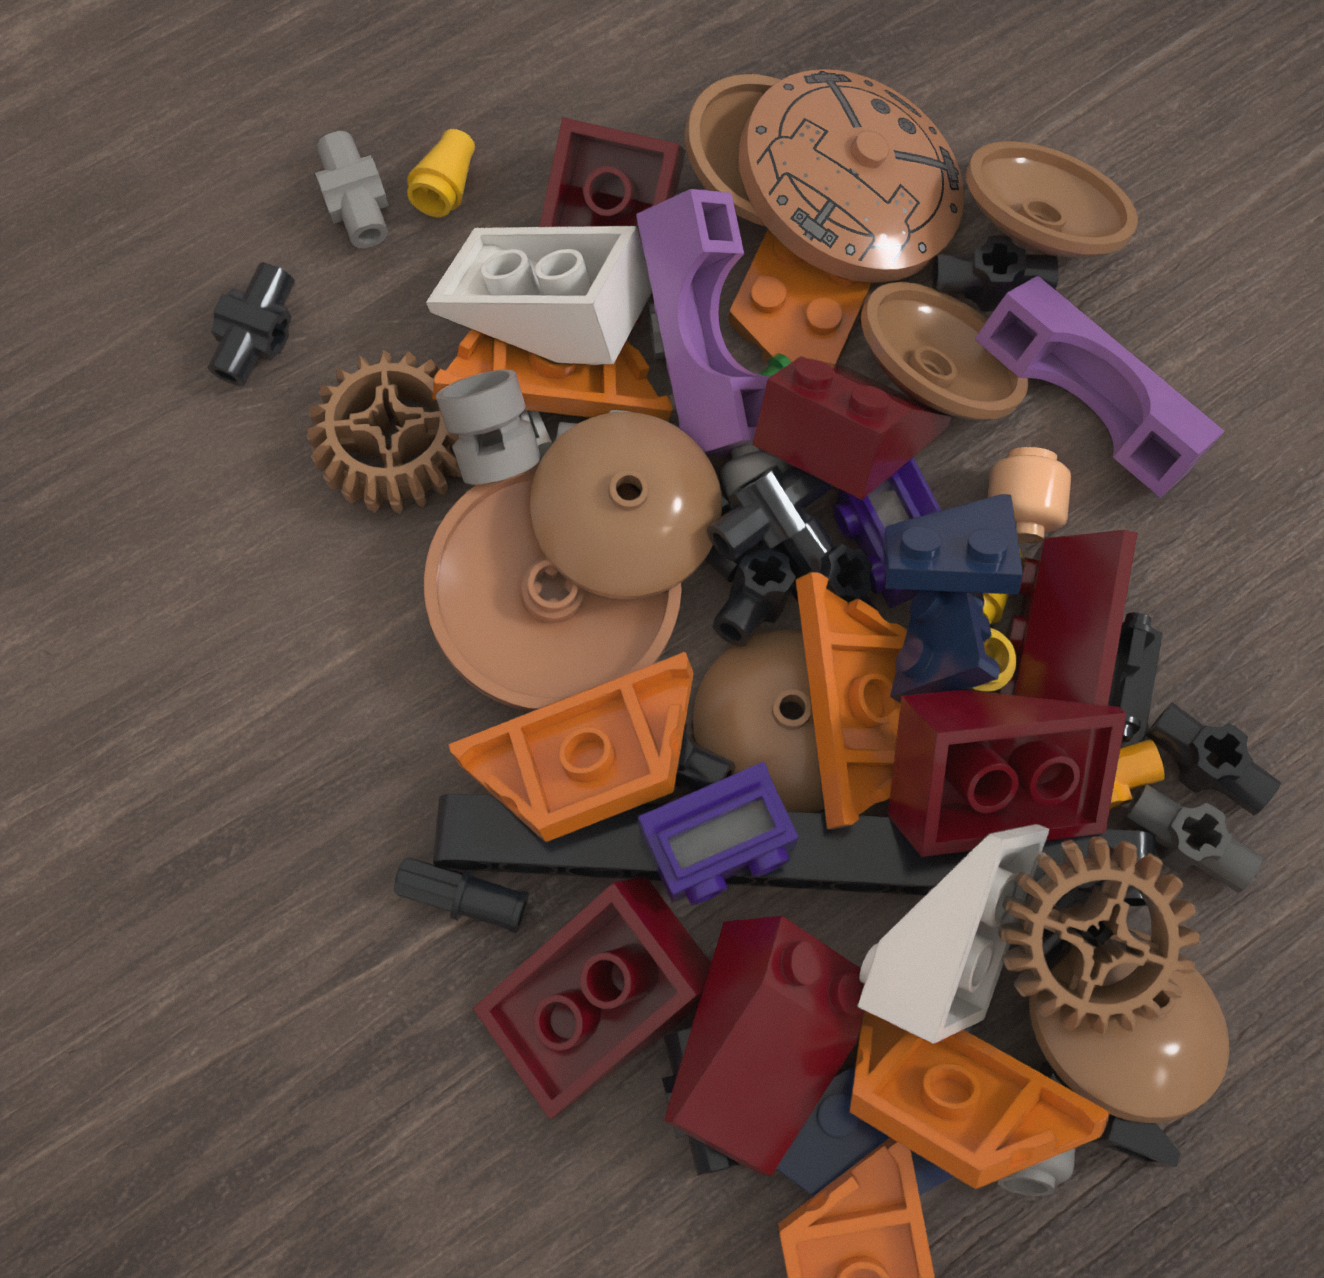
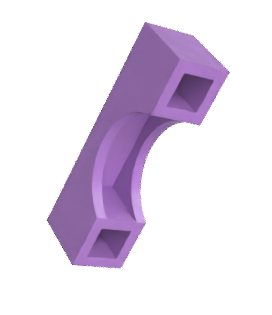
(688, 254)
(1150, 423)

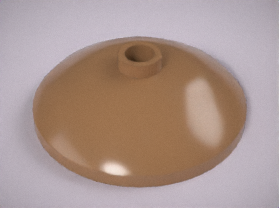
(715, 134)
(1050, 200)
(931, 352)
(617, 543)
(742, 720)
(1145, 1073)

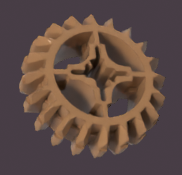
(344, 428)
(1090, 966)

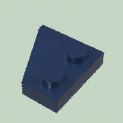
(956, 550)
(944, 645)

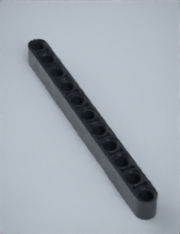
(856, 858)

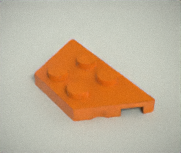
(796, 306)
(561, 386)
(850, 686)
(586, 751)
(965, 1103)
(861, 1223)

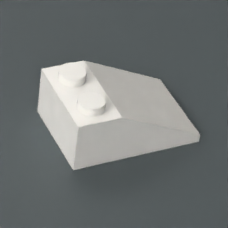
(549, 289)
(946, 953)

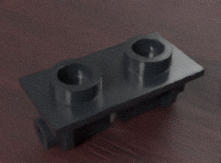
(1135, 674)

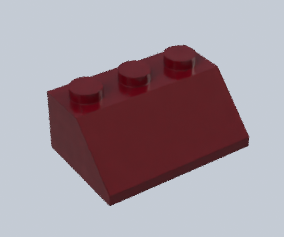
(1071, 617)

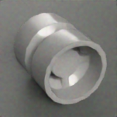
(483, 405)

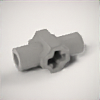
(352, 189)

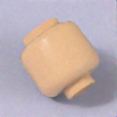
(1037, 490)

